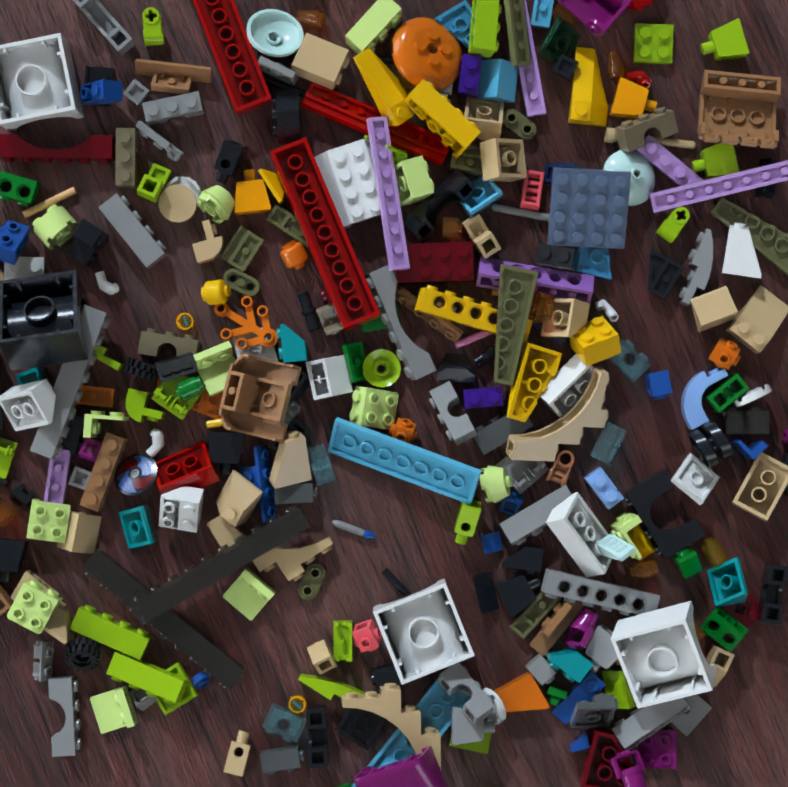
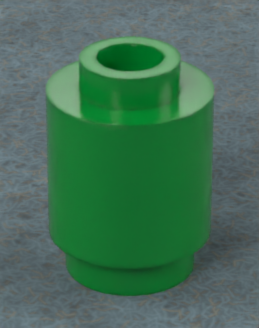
(190, 388)

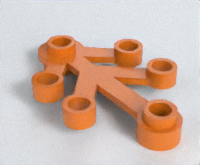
(249, 325)

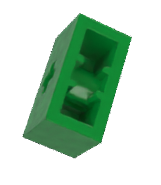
(726, 393)

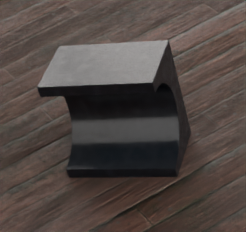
(42, 320)

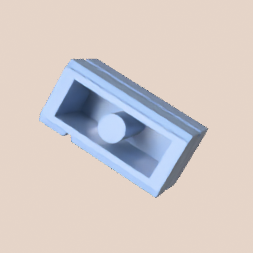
(603, 488)

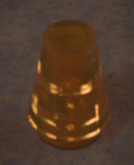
(313, 18)
(615, 67)

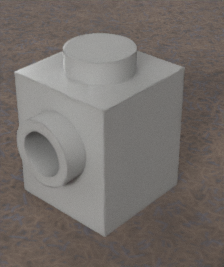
(541, 669)

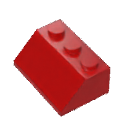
(186, 468)

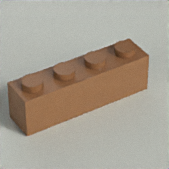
(103, 471)

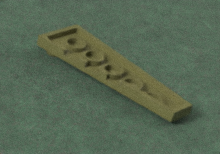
(766, 238)
(514, 305)

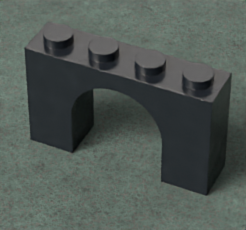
(666, 541)

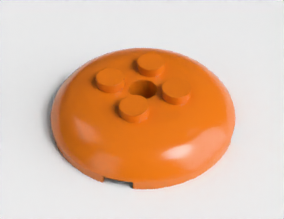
(412, 55)

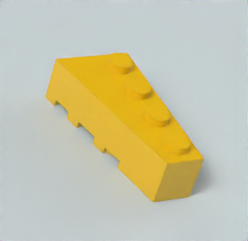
(442, 117)

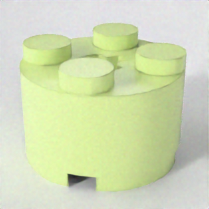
(55, 226)

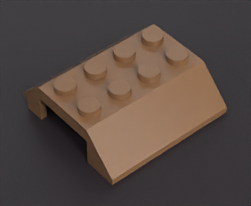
(738, 109)

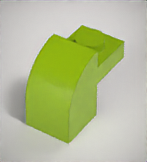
(153, 183)
(137, 408)

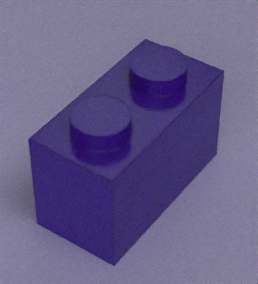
(469, 76)
(483, 397)

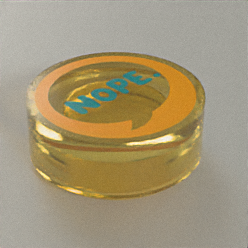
(185, 321)
(297, 703)

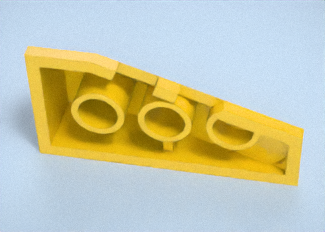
(384, 87)
(588, 96)
(532, 376)

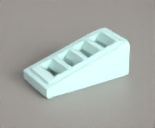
(615, 548)

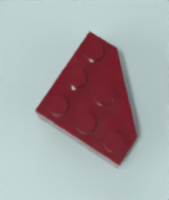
(597, 766)

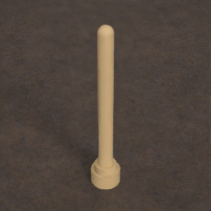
(610, 137)

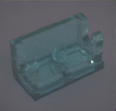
(608, 443)

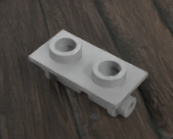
(43, 669)

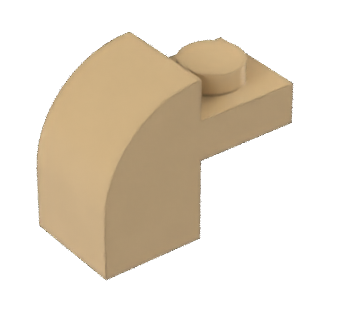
(480, 236)
(212, 247)

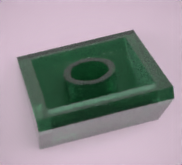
(559, 40)

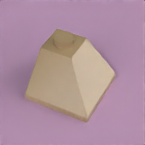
(486, 115)
(567, 318)
(237, 499)
(60, 623)

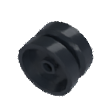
(710, 444)

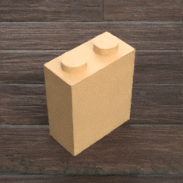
(320, 61)

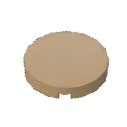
(177, 203)

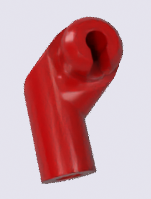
(640, 77)

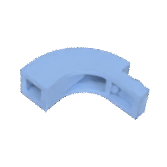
(692, 395)

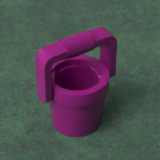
(583, 626)
(633, 776)

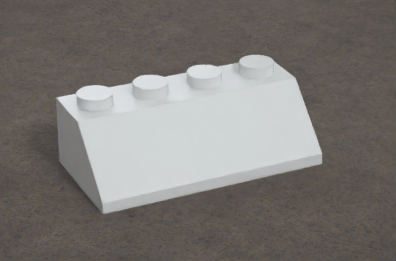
(579, 534)

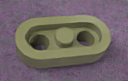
(518, 124)
(242, 282)
(311, 581)

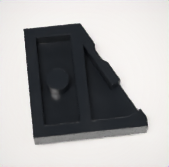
(662, 274)

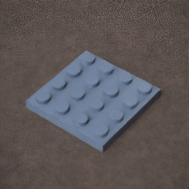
(588, 208)

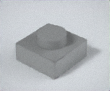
(136, 92)
(80, 477)

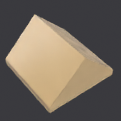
(713, 309)
(81, 533)

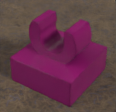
(90, 449)

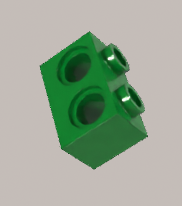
(18, 185)
(727, 625)

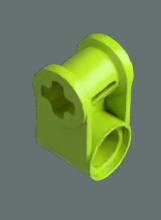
(152, 31)
(671, 226)

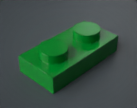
(354, 359)

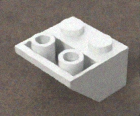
(328, 377)
(181, 509)

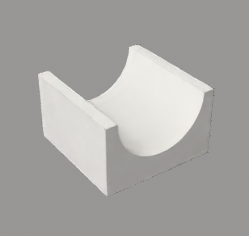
(37, 81)
(423, 632)
(662, 655)

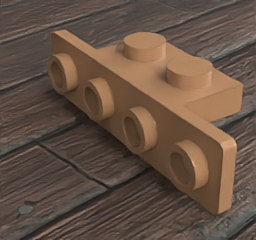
(172, 77)
(444, 326)
(555, 625)

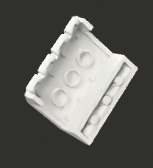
(351, 181)

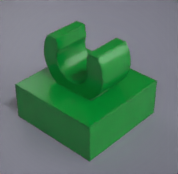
(555, 693)

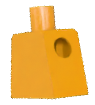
(631, 100)
(251, 195)

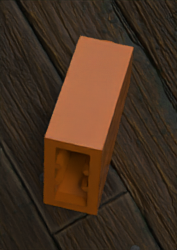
(522, 694)

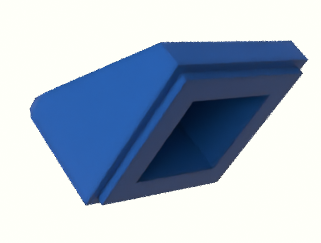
(512, 503)
(491, 542)
(580, 743)

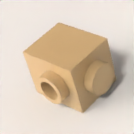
(321, 657)

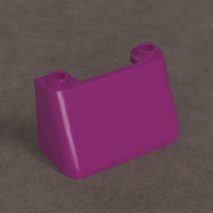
(596, 14)
(414, 771)

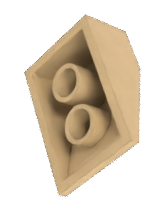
(758, 320)
(762, 487)

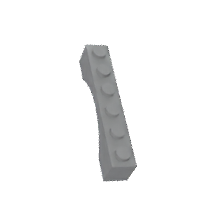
(416, 360)

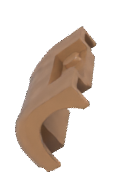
(258, 396)

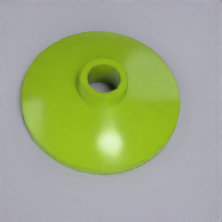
(390, 363)

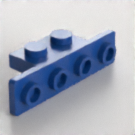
(259, 476)

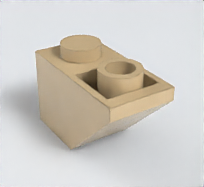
(722, 660)

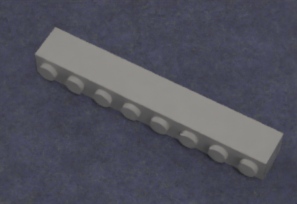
(69, 386)

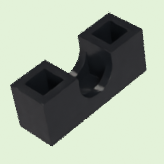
(770, 604)
(317, 736)

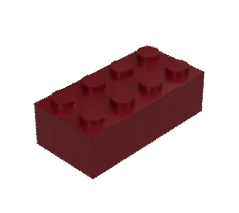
(438, 263)

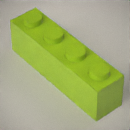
(484, 27)
(111, 632)
(147, 677)

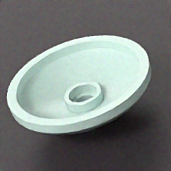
(274, 32)
(633, 161)

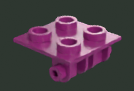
(660, 750)

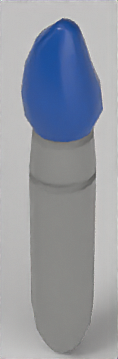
(367, 534)

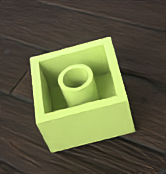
(413, 180)

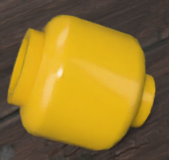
(215, 292)

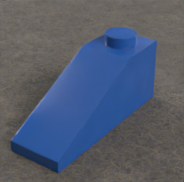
(582, 691)

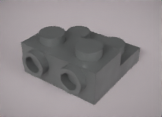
(595, 713)

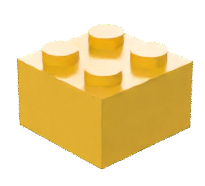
(595, 341)

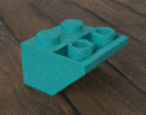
(293, 347)
(571, 661)

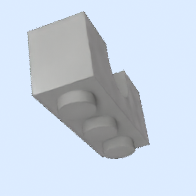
(181, 105)
(459, 428)
(457, 679)

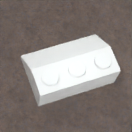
(567, 386)
(29, 404)

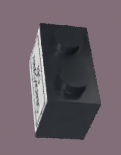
(557, 257)

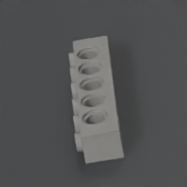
(553, 578)

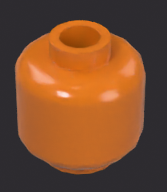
(294, 255)

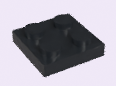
(361, 726)

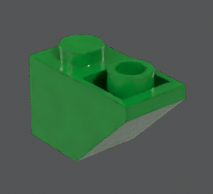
(687, 562)

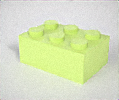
(374, 26)

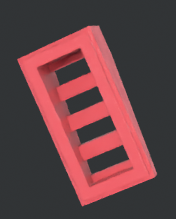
(525, 198)

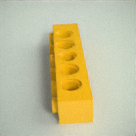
(426, 304)

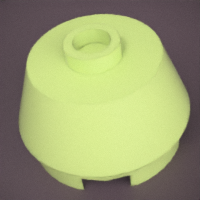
(217, 203)
(495, 483)

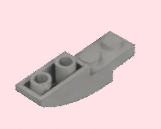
(701, 260)

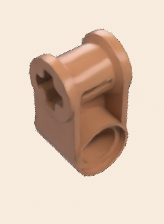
(560, 469)

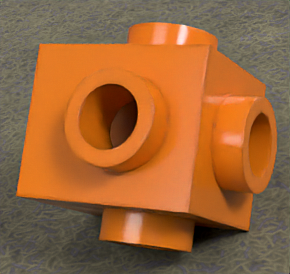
(725, 354)
(403, 430)

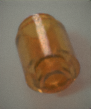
(643, 569)

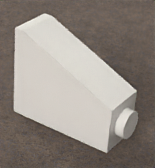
(740, 253)

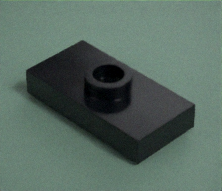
(176, 367)

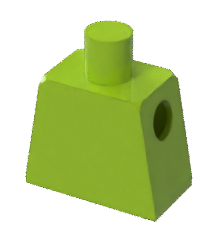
(726, 42)
(716, 161)
(470, 515)

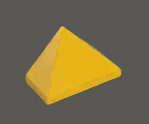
(274, 184)
(641, 541)

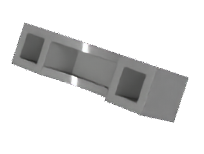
(106, 25)
(63, 690)

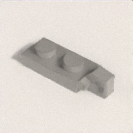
(159, 141)

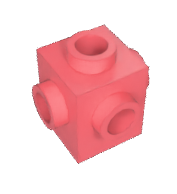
(366, 636)

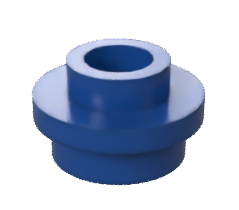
(200, 680)

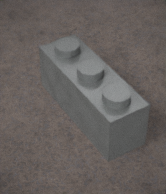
(498, 431)

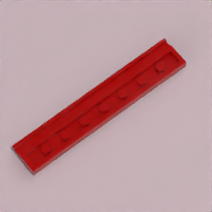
(355, 113)

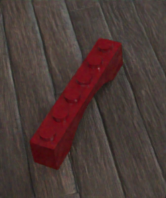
(96, 148)

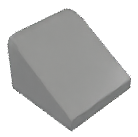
(141, 699)

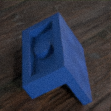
(752, 450)

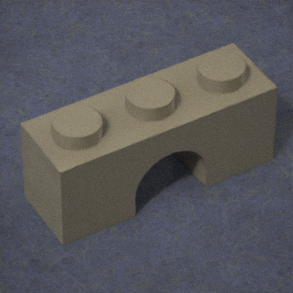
(631, 133)
(126, 147)
(152, 342)

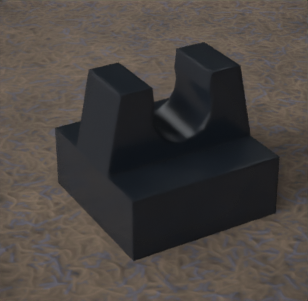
(565, 67)
(19, 498)

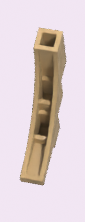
(587, 412)
(288, 559)
(407, 719)

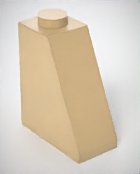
(291, 461)

